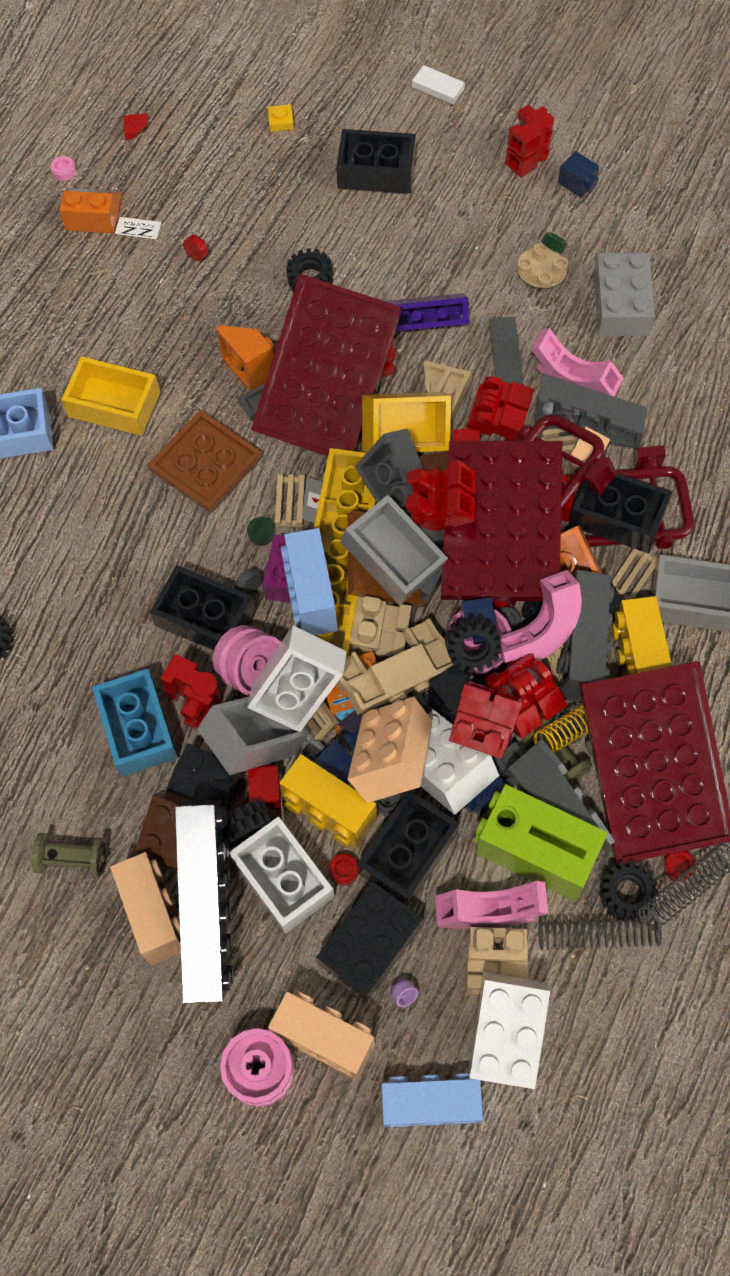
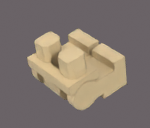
(379, 628)
(496, 952)

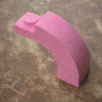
(563, 365)
(552, 625)
(491, 909)

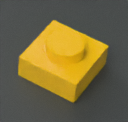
(280, 118)

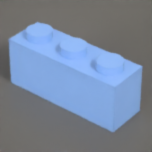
(431, 1101)

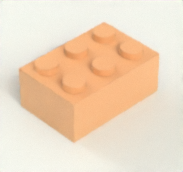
(390, 750)
(148, 907)
(323, 1034)

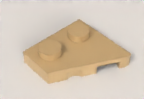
(447, 381)

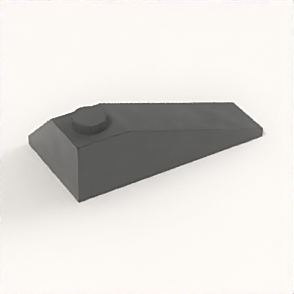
(542, 777)

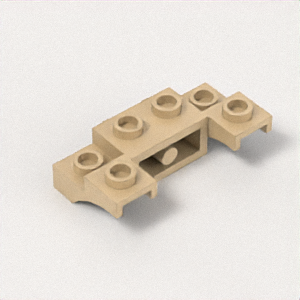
(399, 674)

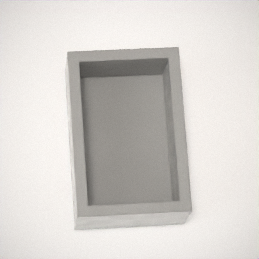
(624, 294)
(393, 549)
(693, 592)
(247, 738)

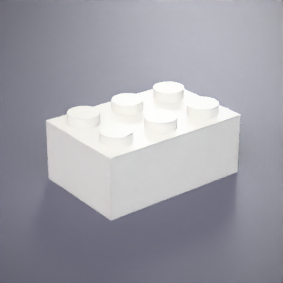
(297, 679)
(454, 771)
(282, 875)
(509, 1030)

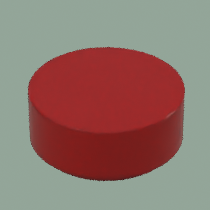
(195, 247)
(677, 863)
(343, 869)

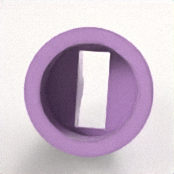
(404, 992)

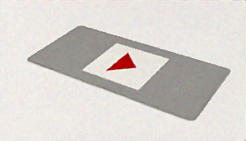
(311, 499)

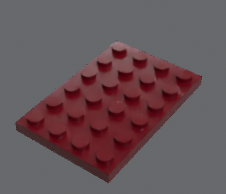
(323, 365)
(514, 523)
(657, 762)

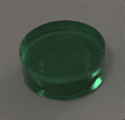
(554, 242)
(260, 531)

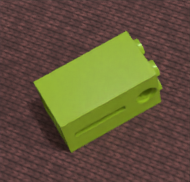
(539, 841)

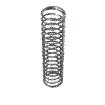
(657, 919)
(541, 937)

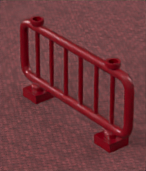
(648, 464)
(597, 469)

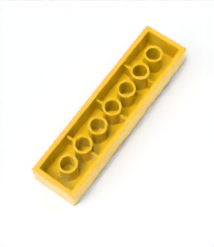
(340, 494)

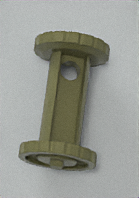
(577, 769)
(69, 855)

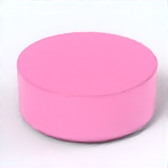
(63, 168)

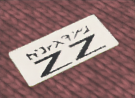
(138, 228)

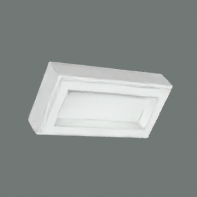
(438, 84)

